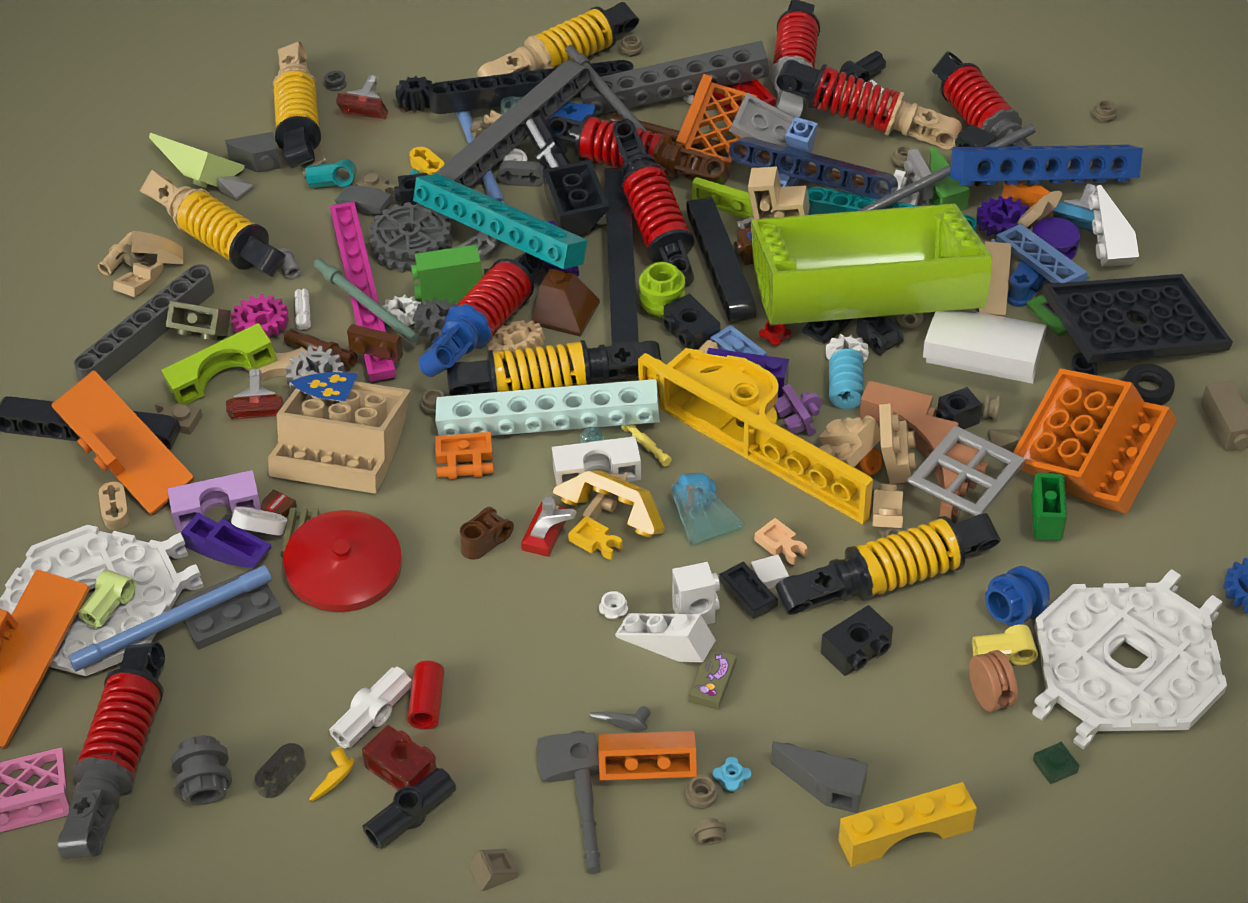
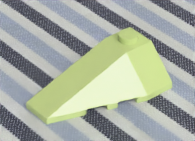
(195, 163)

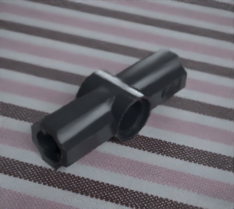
(865, 67)
(549, 148)
(396, 816)

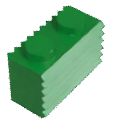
(1049, 506)

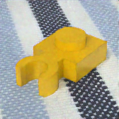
(592, 535)

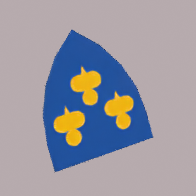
(326, 385)

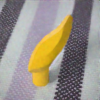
(335, 776)

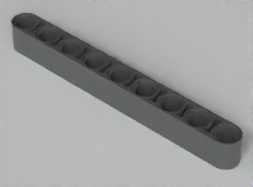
(509, 129)

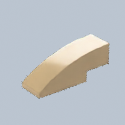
(999, 281)

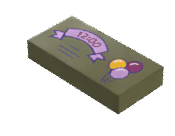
(713, 679)

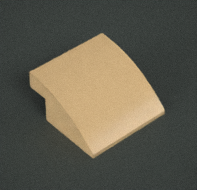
(340, 441)

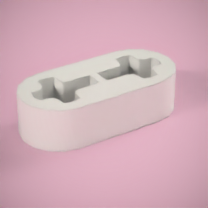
(259, 521)

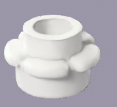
(616, 600)

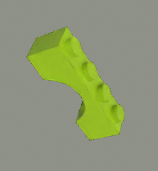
(244, 349)

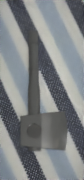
(569, 758)

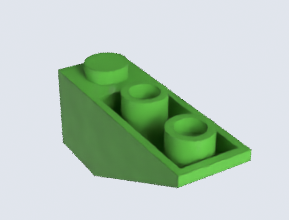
(948, 189)

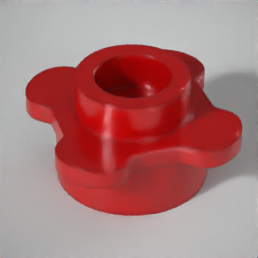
(774, 333)

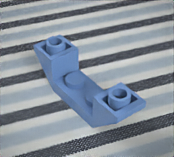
(800, 137)

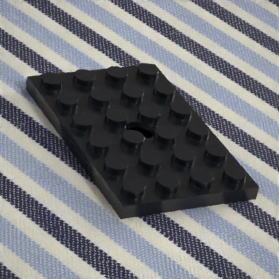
(1171, 308)

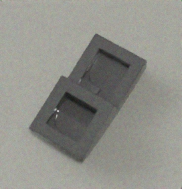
(366, 198)

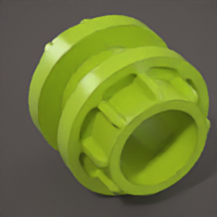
(660, 286)

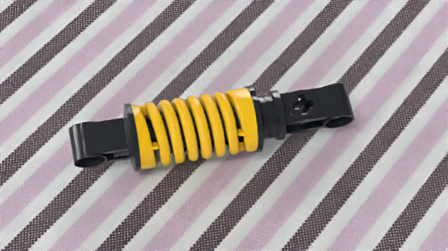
(548, 368)
(890, 562)

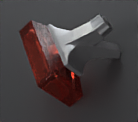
(363, 101)
(254, 400)

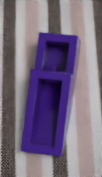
(224, 542)

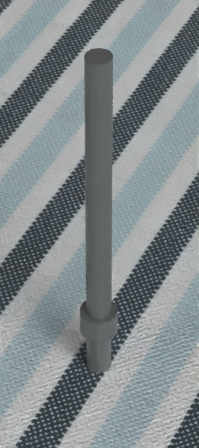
(603, 87)

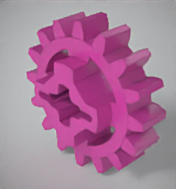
(262, 312)

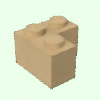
(771, 199)

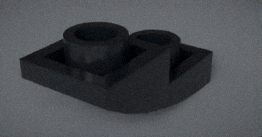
(825, 330)

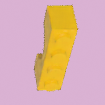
(872, 832)

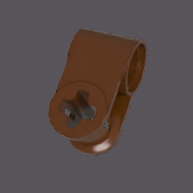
(483, 532)

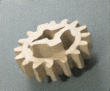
(517, 336)

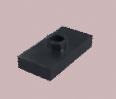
(748, 590)

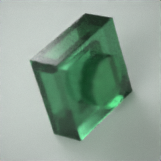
(1056, 763)

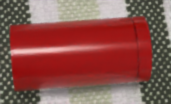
(426, 695)

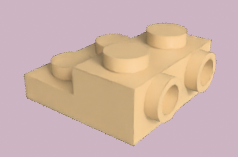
(850, 438)
(896, 446)

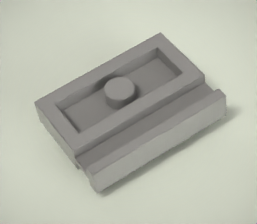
(916, 169)

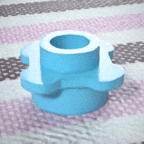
(728, 781)

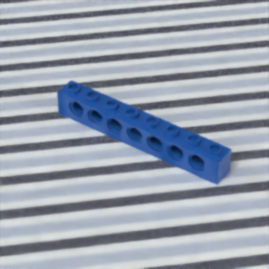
(965, 164)

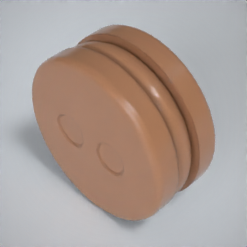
(993, 680)

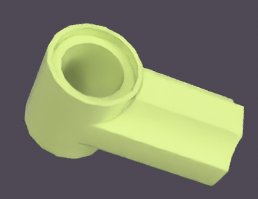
(109, 592)

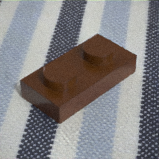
(375, 343)

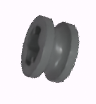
(335, 81)

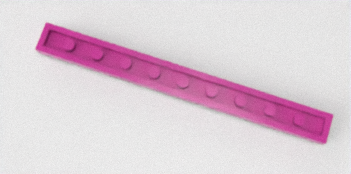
(359, 273)

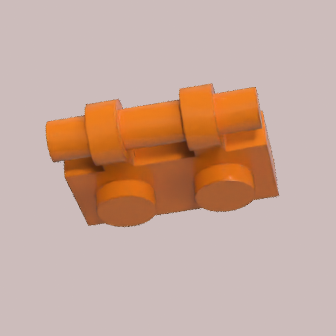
(464, 448)

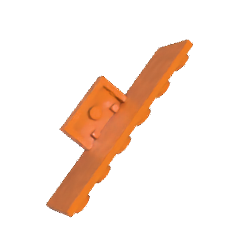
(121, 442)
(31, 641)

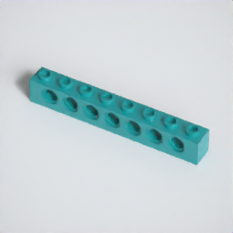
(500, 221)

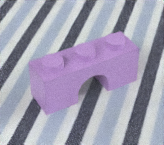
(201, 496)

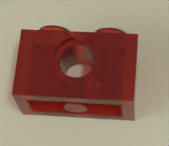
(387, 748)

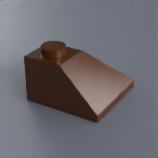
(564, 303)

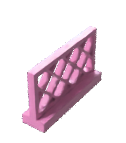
(37, 803)

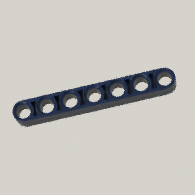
(824, 167)

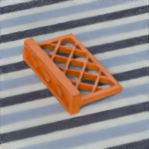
(697, 112)

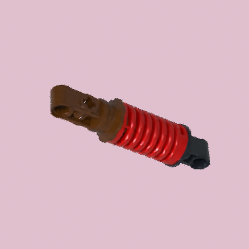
(597, 143)

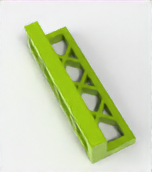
(725, 197)

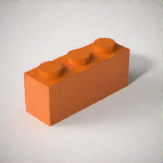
(647, 755)

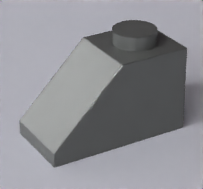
(254, 151)

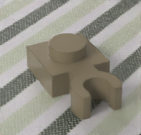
(376, 181)
(186, 415)

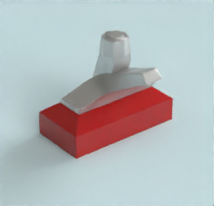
(546, 527)

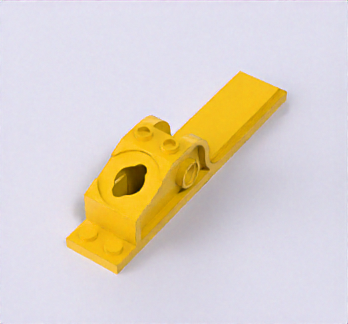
(747, 394)

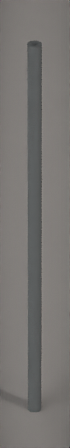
(942, 173)

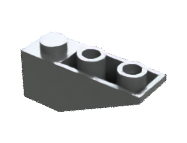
(827, 777)

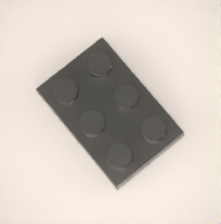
(231, 615)

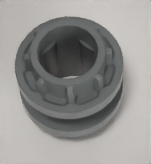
(201, 770)

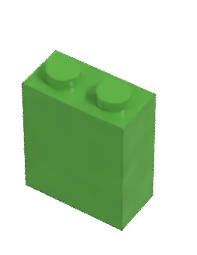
(446, 273)

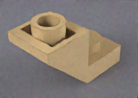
(887, 506)

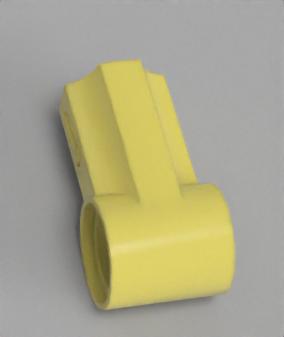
(1015, 643)

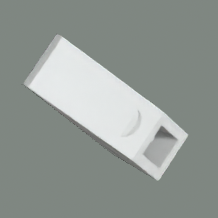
(1115, 235)
(671, 635)

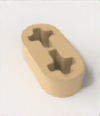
(109, 506)

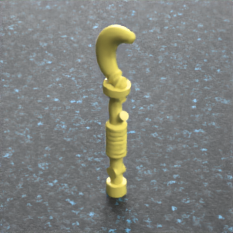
(648, 444)

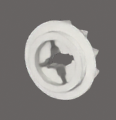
(408, 304)
(847, 342)

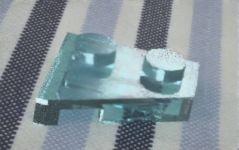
(703, 512)

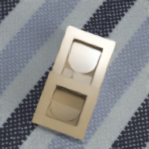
(1040, 208)
(166, 250)

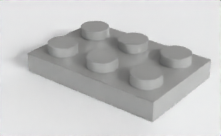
(761, 121)

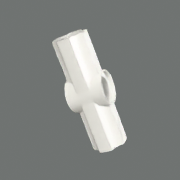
(370, 707)

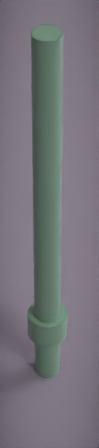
(335, 276)

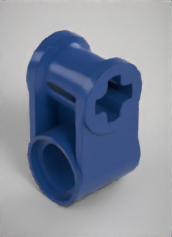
(1024, 285)

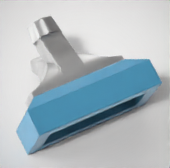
(1077, 210)

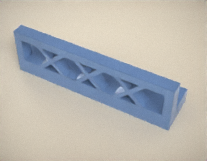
(1041, 256)

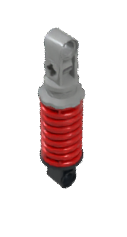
(796, 41)

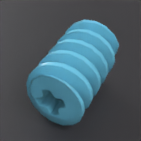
(846, 378)

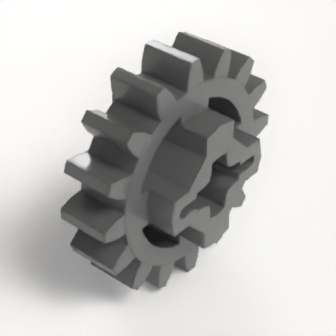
(435, 313)

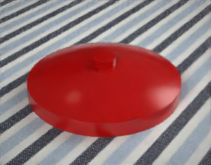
(342, 561)

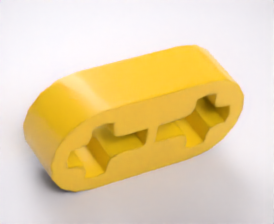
(424, 159)

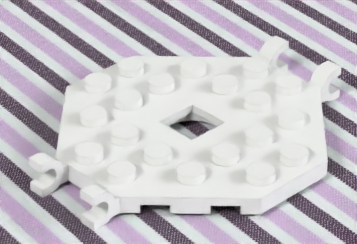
(82, 557)
(1163, 693)

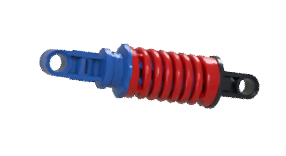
(482, 312)

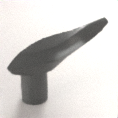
(626, 721)

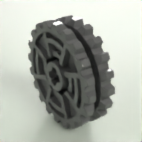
(408, 231)

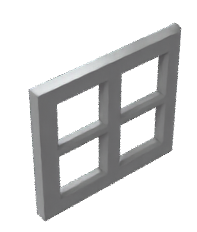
(994, 486)

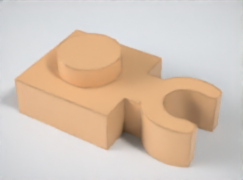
(779, 538)

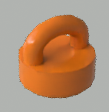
(871, 462)

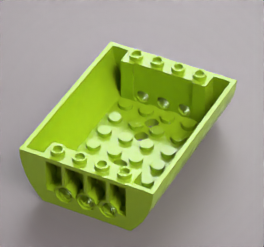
(869, 264)

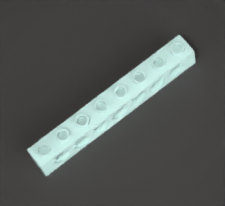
(549, 409)

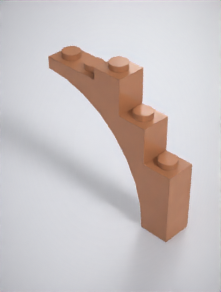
(928, 432)

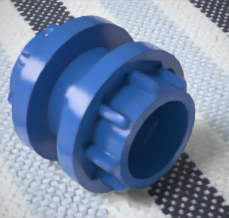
(1017, 595)

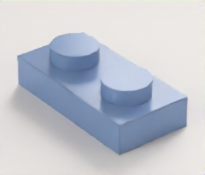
(733, 340)

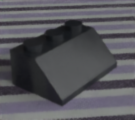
(575, 196)

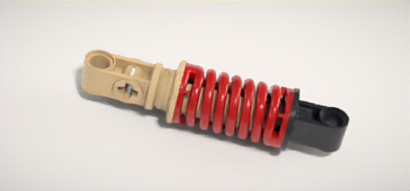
(867, 105)

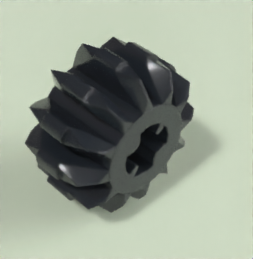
(413, 94)

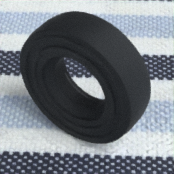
(1156, 374)

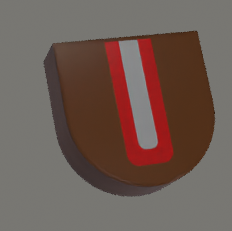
(278, 503)

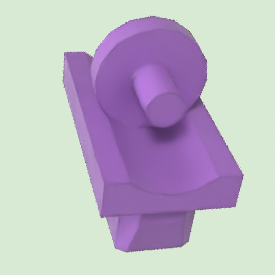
(802, 409)

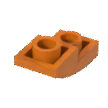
(1027, 194)

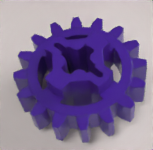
(999, 215)

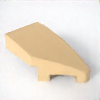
(138, 280)

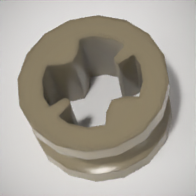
(991, 407)

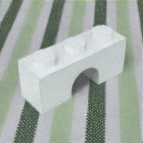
(612, 455)

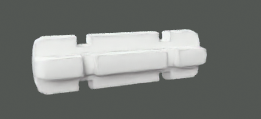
(302, 309)

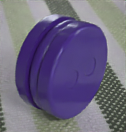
(1059, 234)

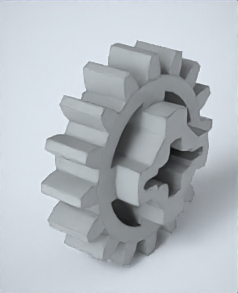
(312, 363)

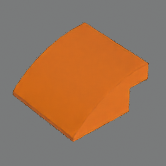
(1096, 437)

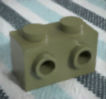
(197, 318)

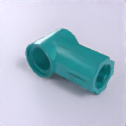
(328, 174)

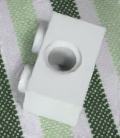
(695, 591)

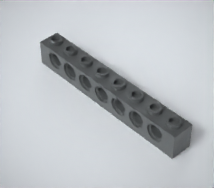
(680, 77)

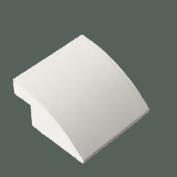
(985, 344)

